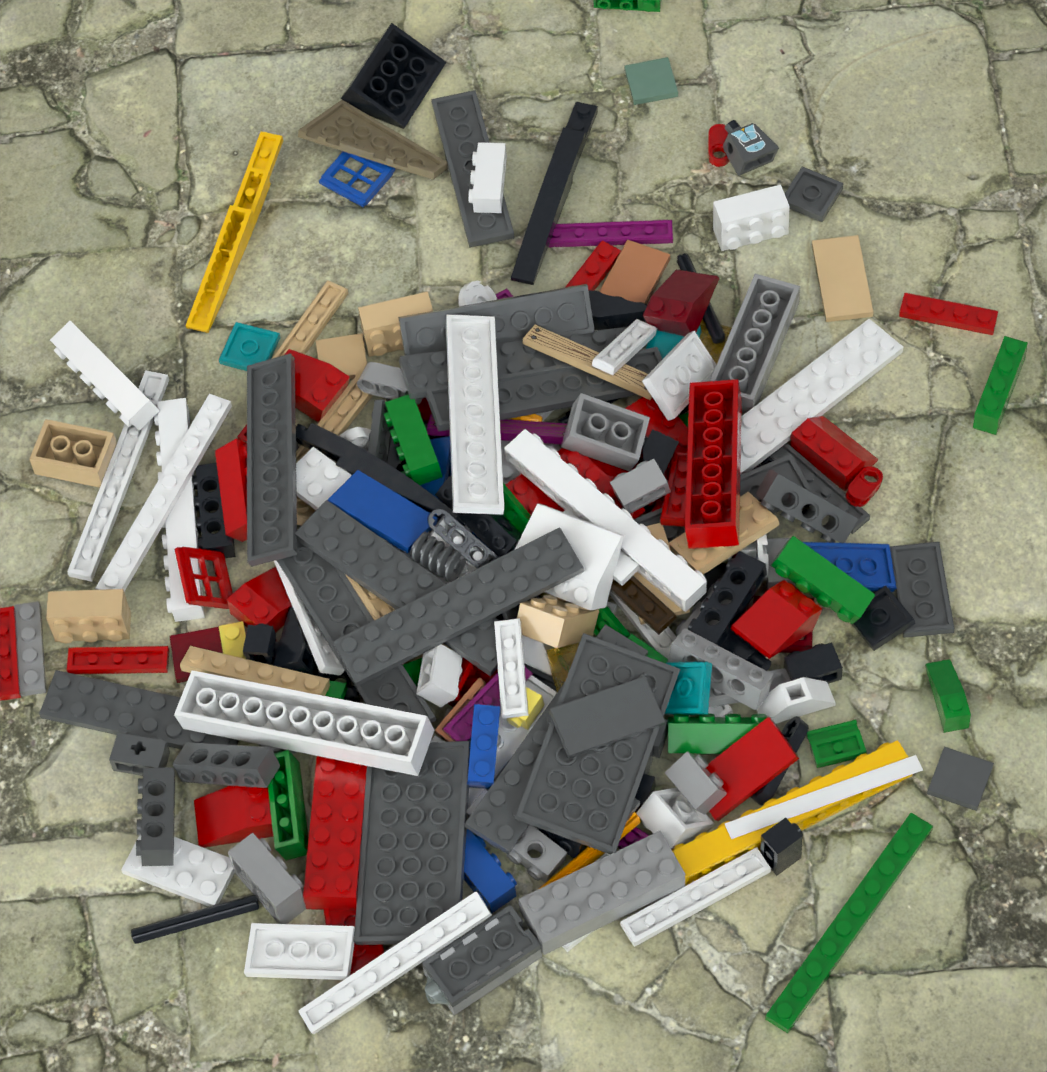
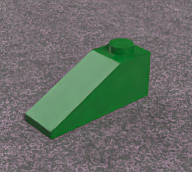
(948, 696)

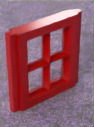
(188, 578)

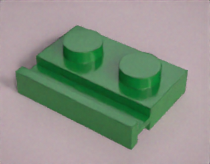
(836, 743)

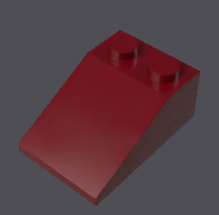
(681, 302)

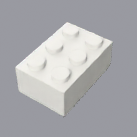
(751, 218)

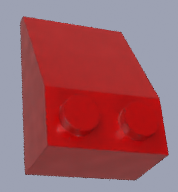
(316, 385)
(261, 601)
(778, 619)
(233, 815)

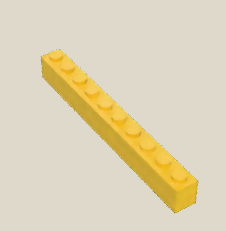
(716, 848)

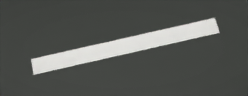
(823, 796)

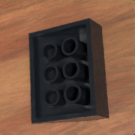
(394, 78)

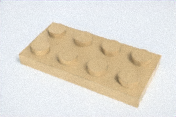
(754, 523)

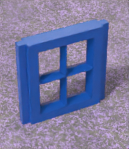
(346, 190)

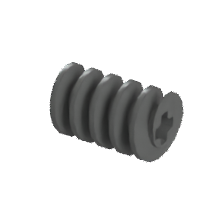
(437, 558)

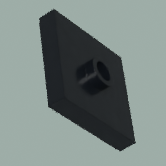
(883, 619)

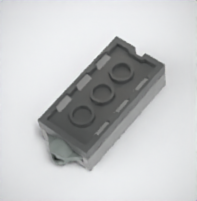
(480, 961)

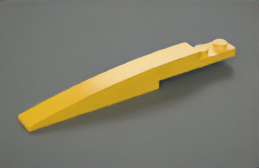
(235, 233)

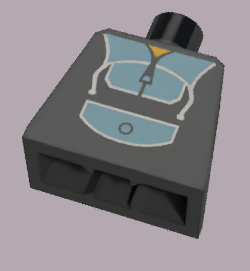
(748, 147)

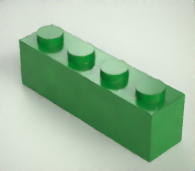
(1000, 385)
(413, 440)
(822, 580)
(708, 733)
(288, 808)

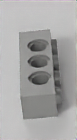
(729, 672)
(538, 868)

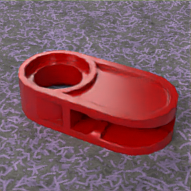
(716, 139)
(861, 490)

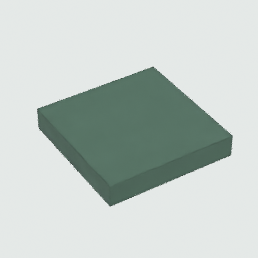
(651, 81)

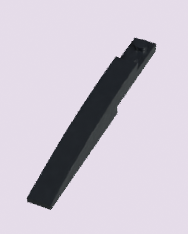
(553, 193)
(354, 458)

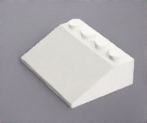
(595, 548)

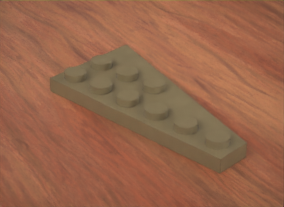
(361, 135)

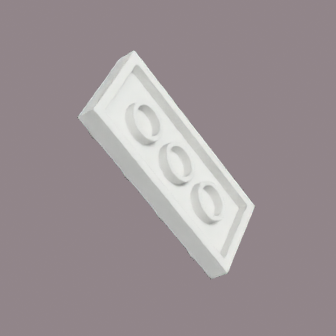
(672, 376)
(195, 873)
(299, 951)

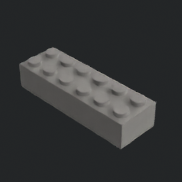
(757, 336)
(602, 892)

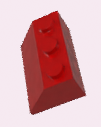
(831, 450)

